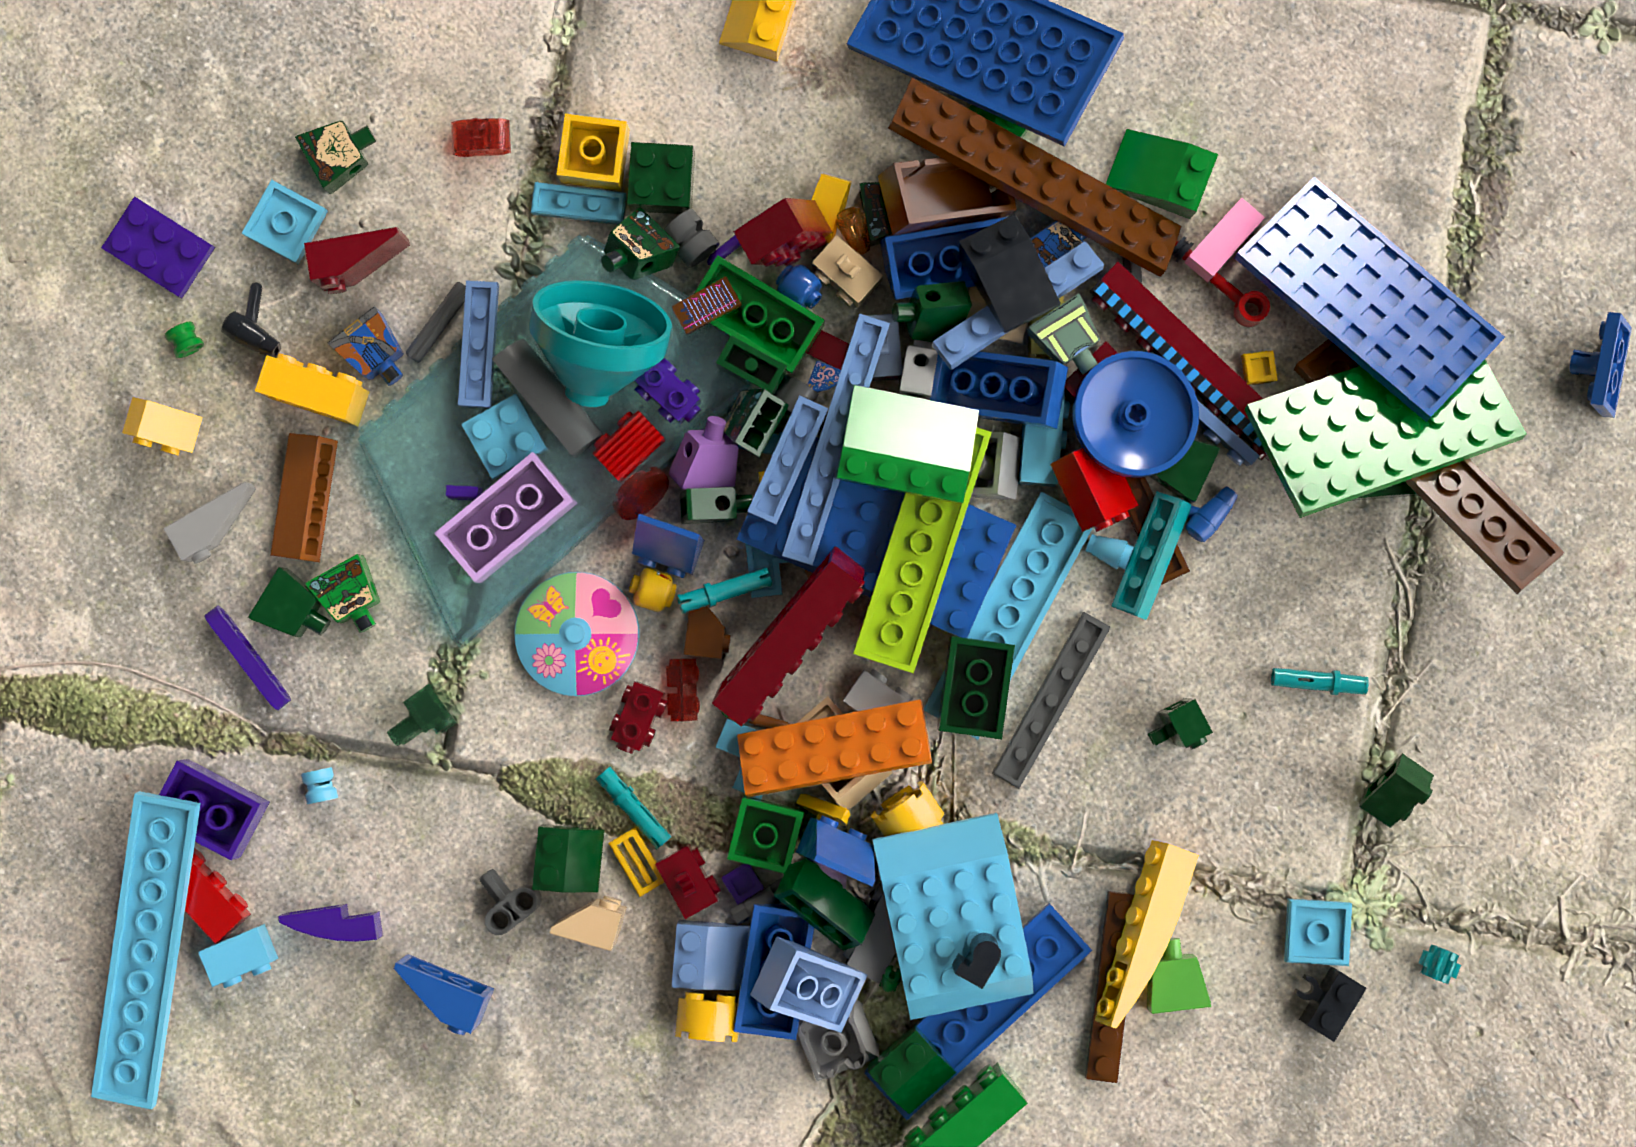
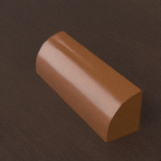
(304, 497)

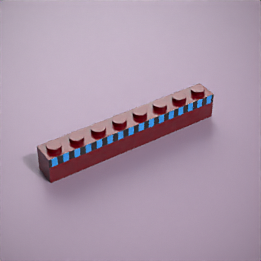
(1170, 338)

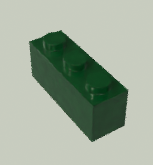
(825, 904)

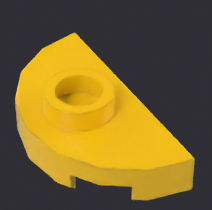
(820, 807)

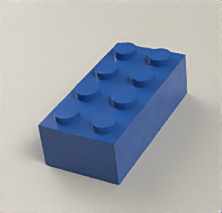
(1004, 388)

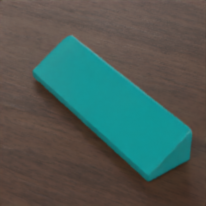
(1151, 555)

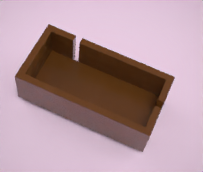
(938, 196)

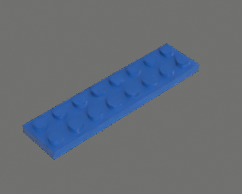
(966, 1032)

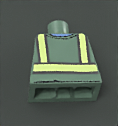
(1067, 334)

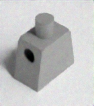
(918, 370)

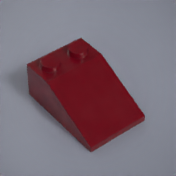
(351, 258)

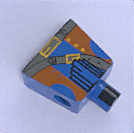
(370, 347)

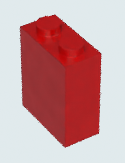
(1093, 492)

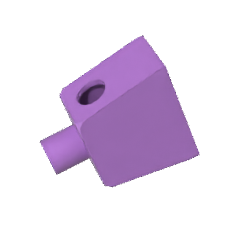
(706, 458)

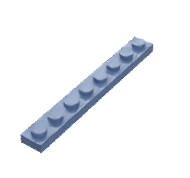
(821, 481)

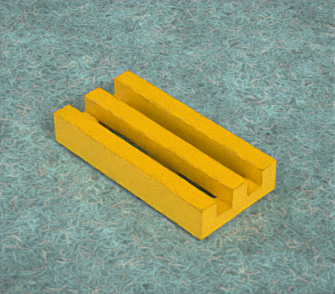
(626, 867)

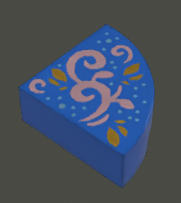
(823, 377)

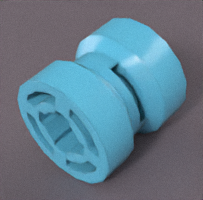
(319, 785)

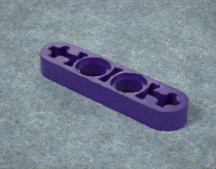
(247, 657)

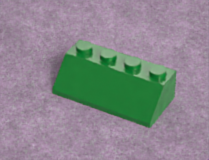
(766, 316)

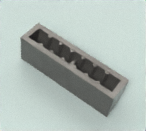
(547, 397)

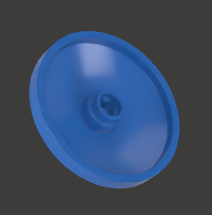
(1135, 414)

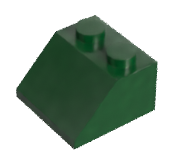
(568, 859)
(910, 1069)

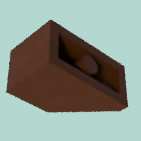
(706, 635)

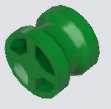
(184, 339)

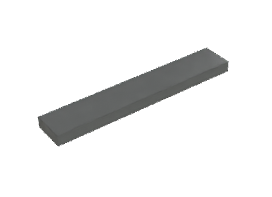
(1051, 700)

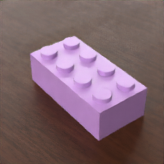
(505, 518)

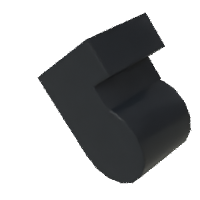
(980, 961)

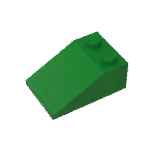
(1162, 172)

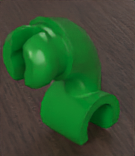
(890, 979)

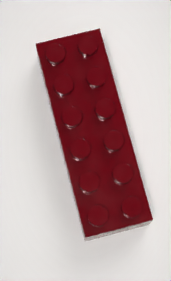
(789, 636)

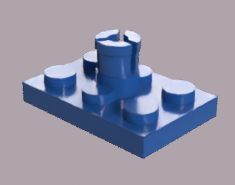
(1606, 365)

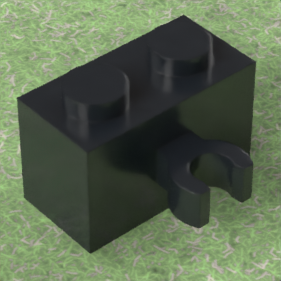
(1330, 1002)

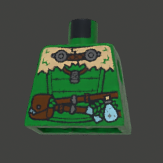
(347, 592)

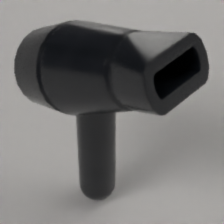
(246, 331)

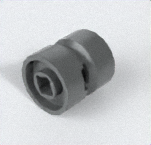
(693, 240)

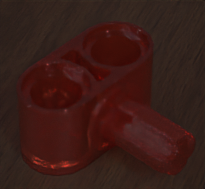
(481, 137)

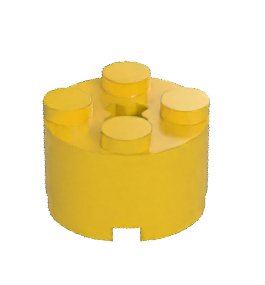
(908, 811)
(706, 1018)

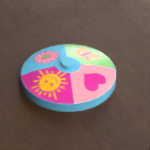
(577, 634)

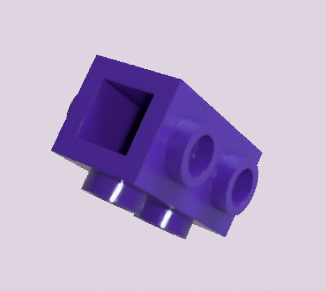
(676, 398)

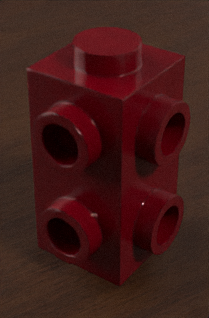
(634, 725)

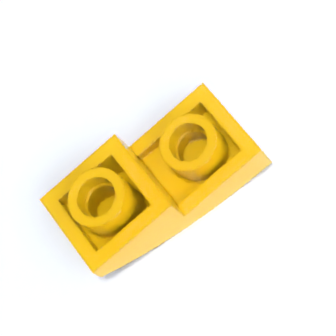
(831, 197)

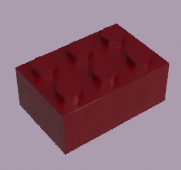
(783, 232)

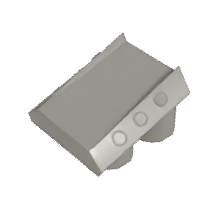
(835, 1052)

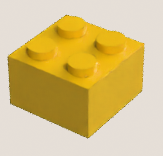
(593, 152)

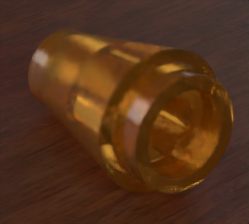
(854, 229)

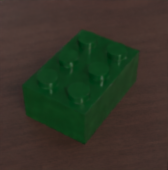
(975, 687)

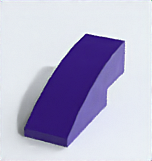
(334, 923)

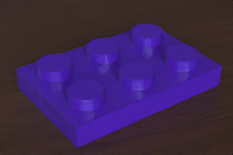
(158, 247)

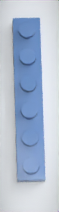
(982, 327)

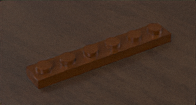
(1106, 1041)

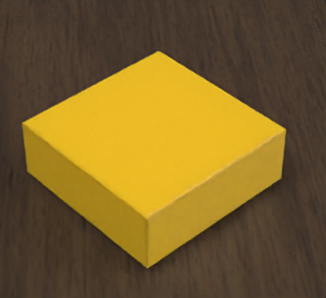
(1259, 367)

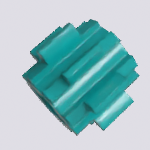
(1439, 964)

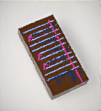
(706, 305)

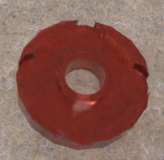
(641, 493)

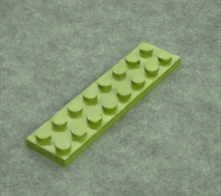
(914, 573)

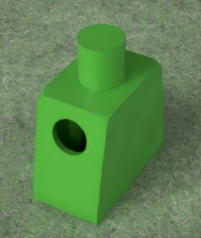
(1177, 982)

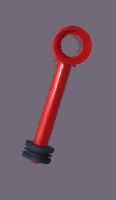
(1183, 251)

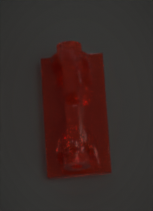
(685, 703)

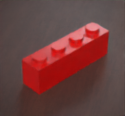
(212, 903)

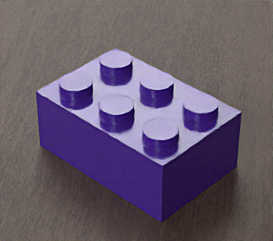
(226, 810)

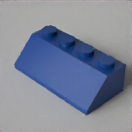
(927, 257)
(766, 924)

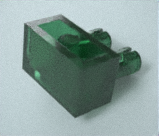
(428, 712)

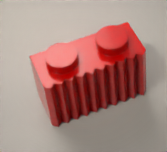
(628, 445)

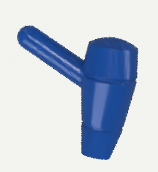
(1210, 516)

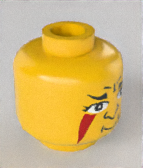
(652, 589)

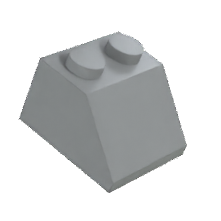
(999, 468)

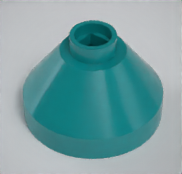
(597, 336)

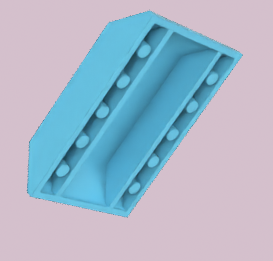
(939, 895)

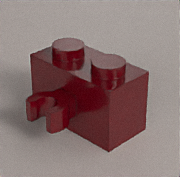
(688, 880)

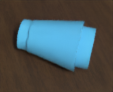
(1110, 550)

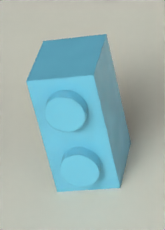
(239, 955)

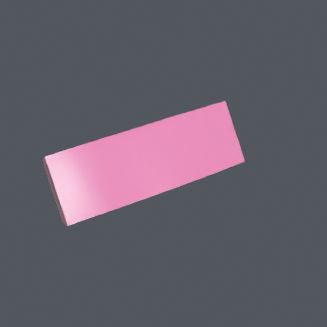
(1224, 240)

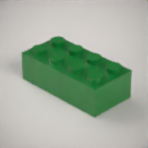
(973, 1112)

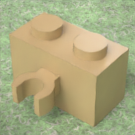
(846, 272)

